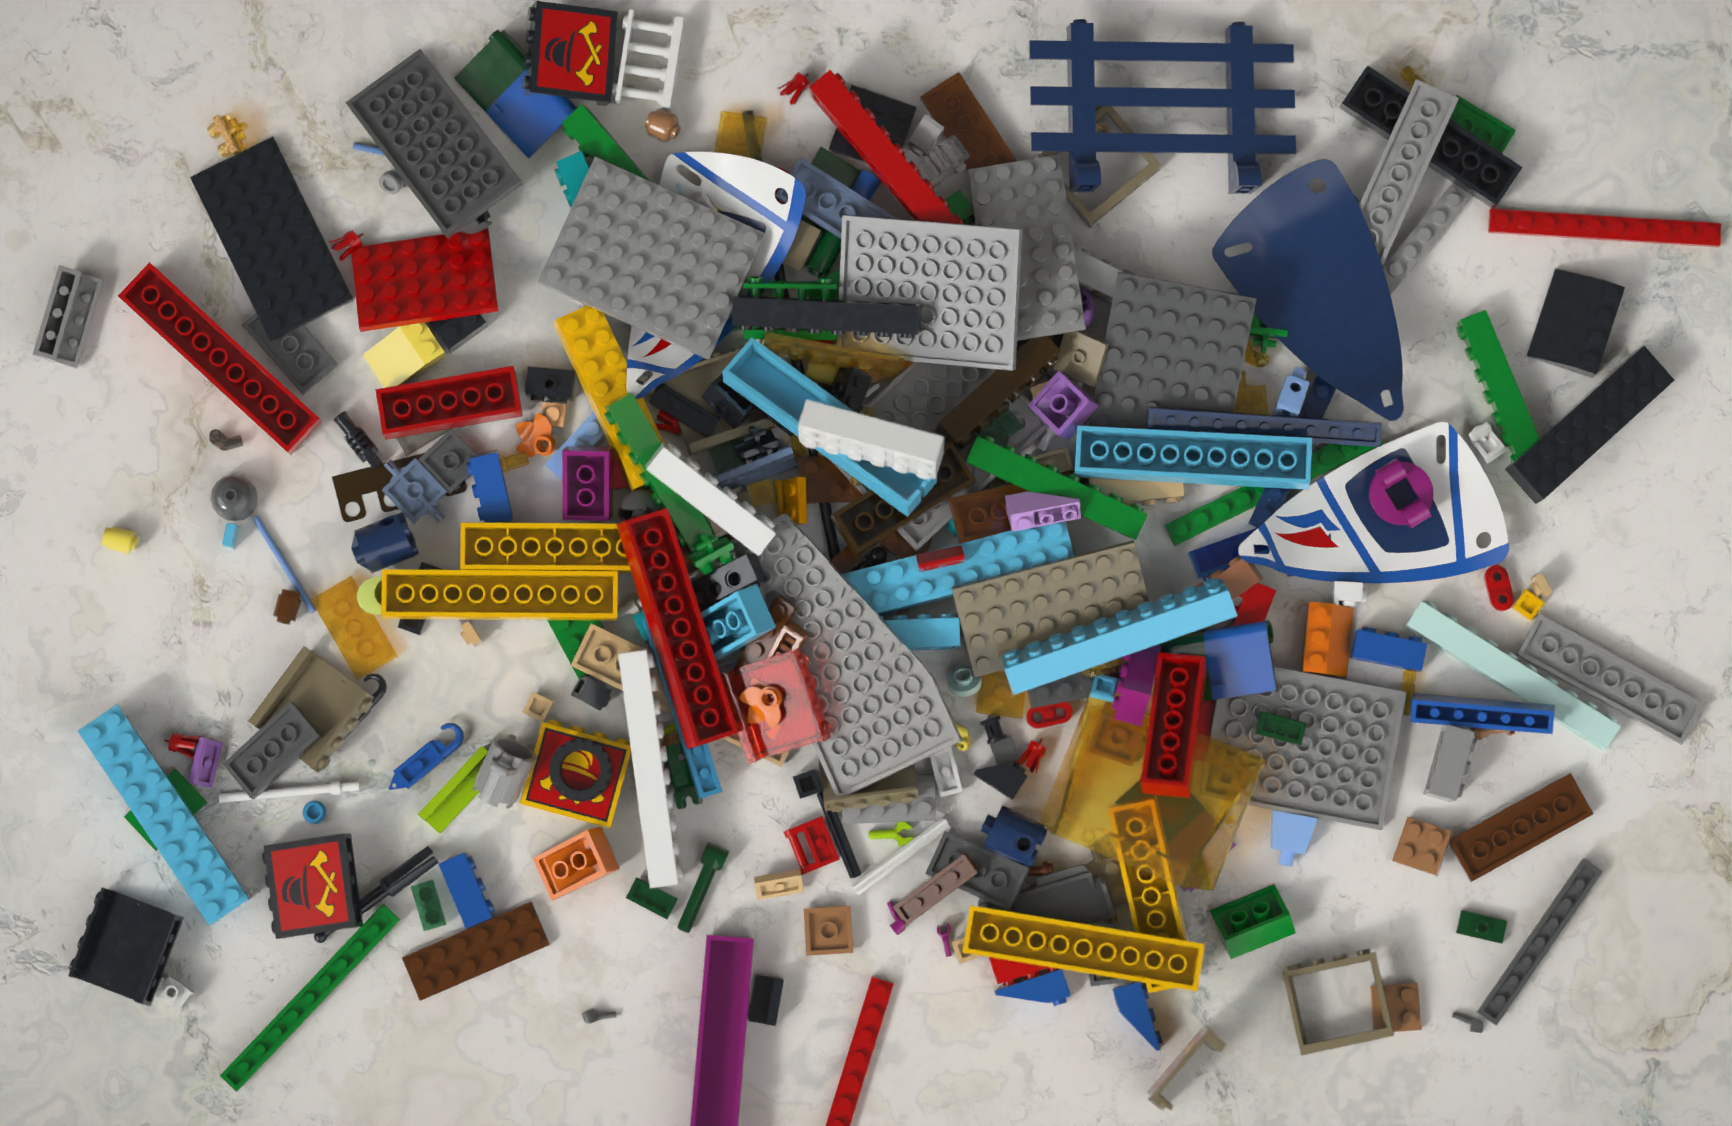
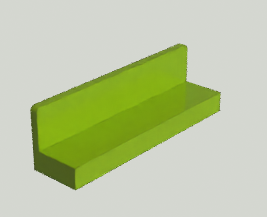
(455, 794)

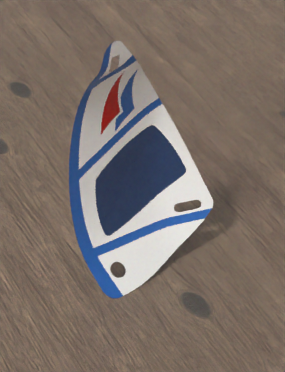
(744, 193)
(1376, 551)

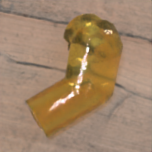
(1255, 358)

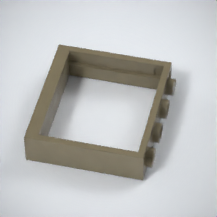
(1154, 166)
(1320, 965)

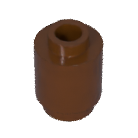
(287, 606)

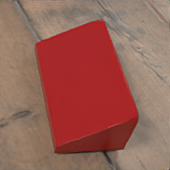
(940, 558)

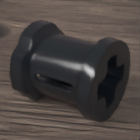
(993, 729)

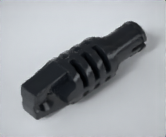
(358, 440)

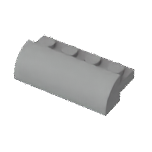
(67, 317)
(918, 810)

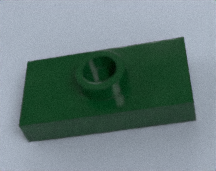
(1280, 728)
(651, 898)
(1481, 927)

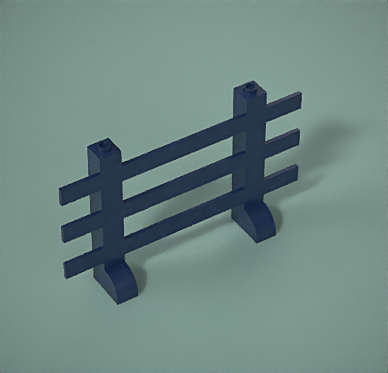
(1238, 98)

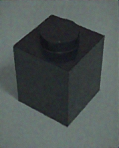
(591, 693)
(807, 783)

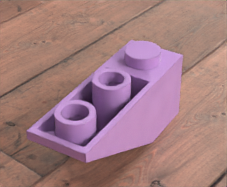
(1037, 509)

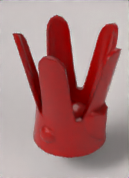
(798, 82)
(349, 238)
(670, 424)
(182, 744)
(1034, 754)

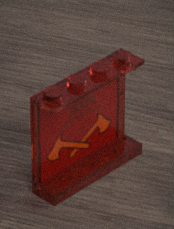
(801, 709)

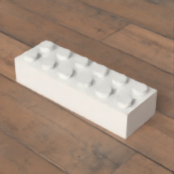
(870, 440)
(711, 499)

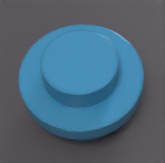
(314, 812)

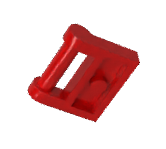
(818, 841)

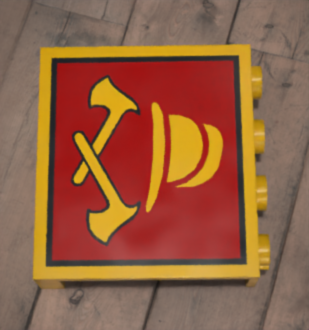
(579, 772)

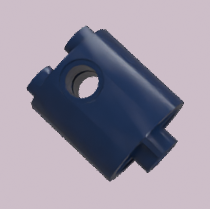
(384, 543)
(1007, 830)

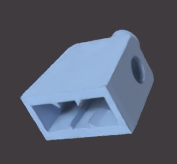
(1292, 394)
(1290, 835)

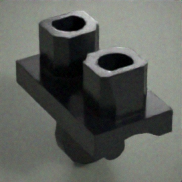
(756, 443)

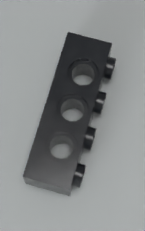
(746, 566)

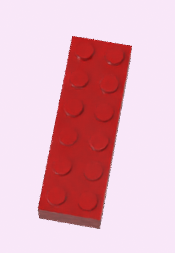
(449, 402)
(1174, 725)

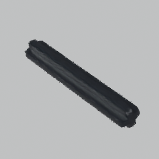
(841, 840)

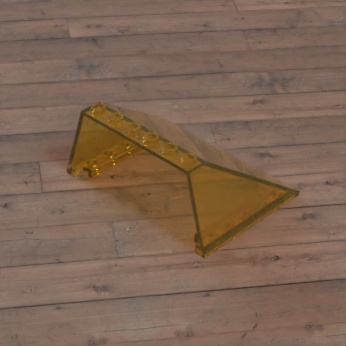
(1103, 807)

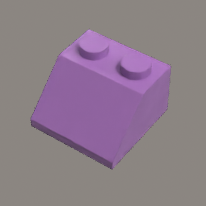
(1063, 405)

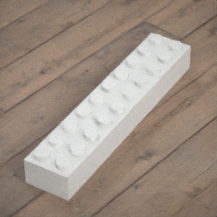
(649, 769)

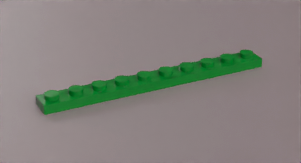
(1248, 497)
(309, 997)

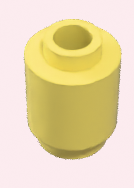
(822, 373)
(120, 539)

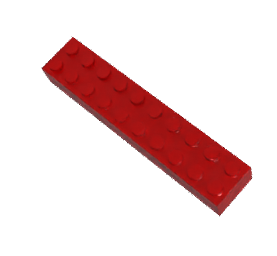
(878, 152)
(220, 358)
(677, 628)

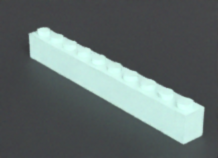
(1512, 675)

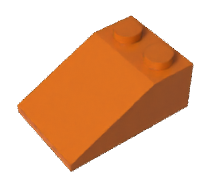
(576, 863)

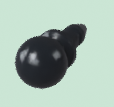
(876, 557)

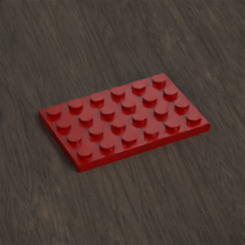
(424, 280)

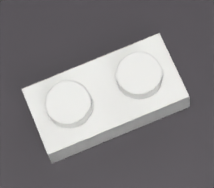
(946, 773)

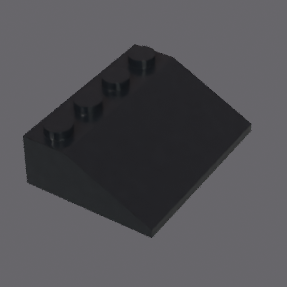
(1575, 322)

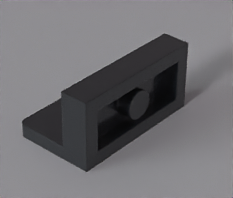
(766, 1000)

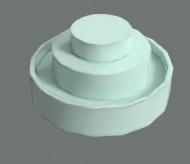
(962, 681)

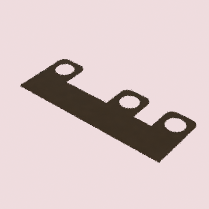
(367, 480)

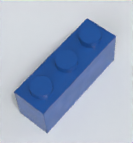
(490, 487)
(1389, 649)
(467, 890)

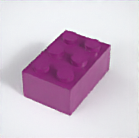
(587, 483)
(1136, 685)

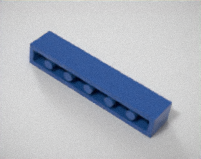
(1483, 713)

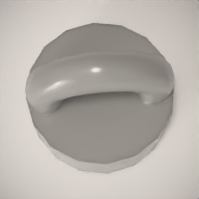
(391, 182)

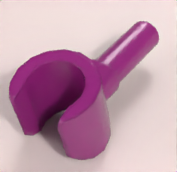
(898, 925)
(945, 939)

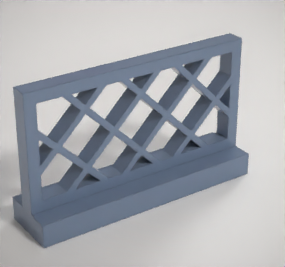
(758, 470)

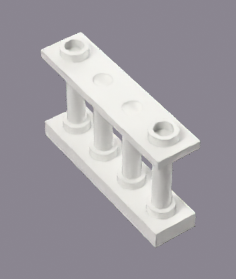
(670, 52)

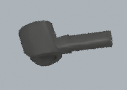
(590, 1016)
(1476, 1025)

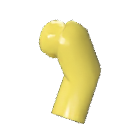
(966, 743)

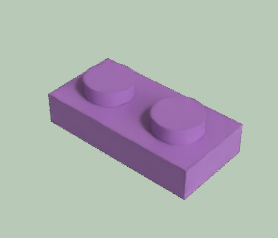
(205, 762)

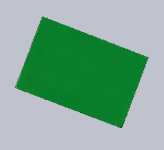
(1482, 124)
(188, 793)

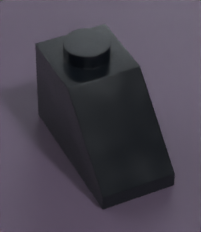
(1003, 778)

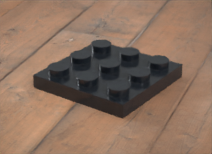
(890, 113)

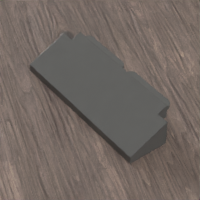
(1066, 896)

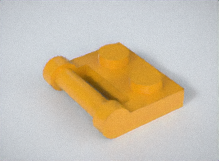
(792, 498)

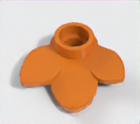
(533, 435)
(761, 707)

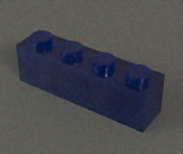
(1218, 555)

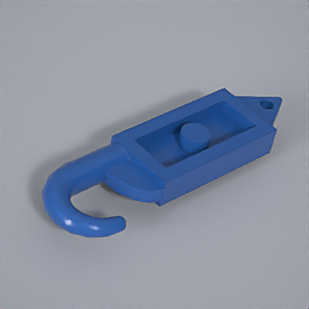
(425, 759)

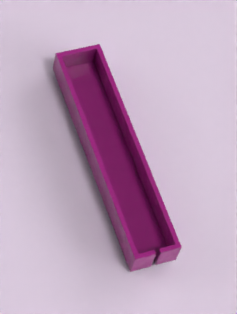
(722, 1031)

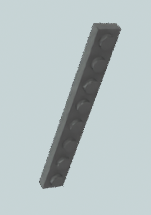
(1539, 941)

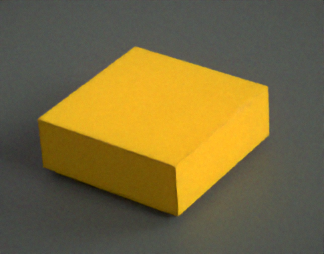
(1528, 605)

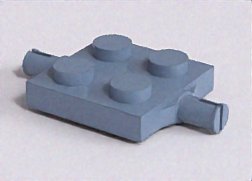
(414, 491)

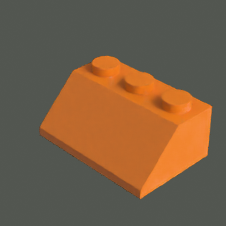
(1326, 639)

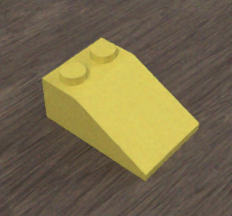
(404, 354)

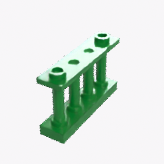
(824, 284)

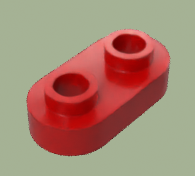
(1498, 588)
(1049, 715)

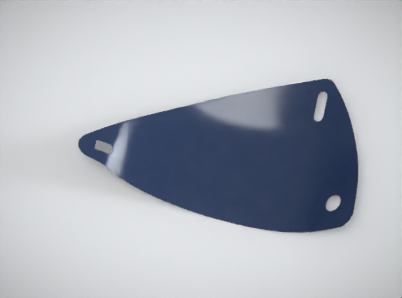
(1321, 282)

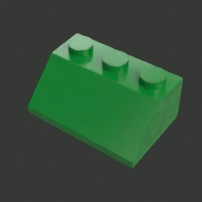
(1252, 921)

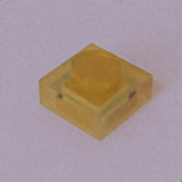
(762, 493)

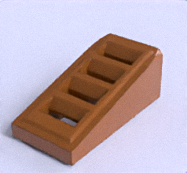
(793, 634)

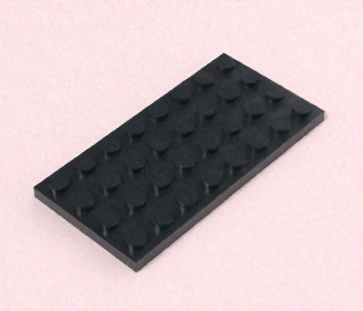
(271, 238)

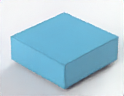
(230, 535)
(1104, 688)

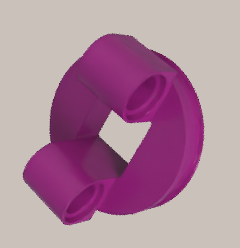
(1413, 512)

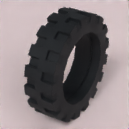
(556, 765)

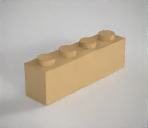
(1141, 491)

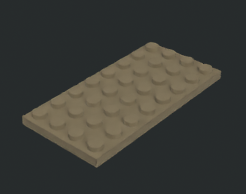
(1046, 600)

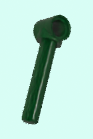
(712, 860)

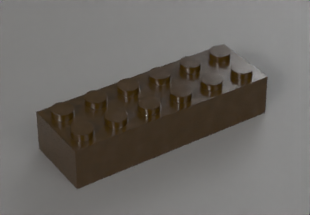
(996, 391)
(874, 519)

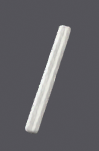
(900, 856)

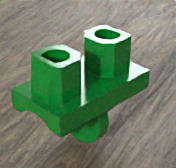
(1259, 331)
(709, 550)

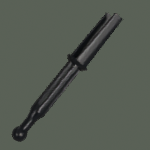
(385, 889)

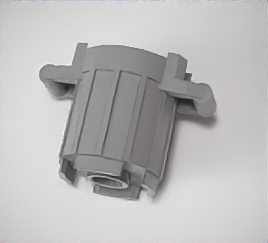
(504, 771)

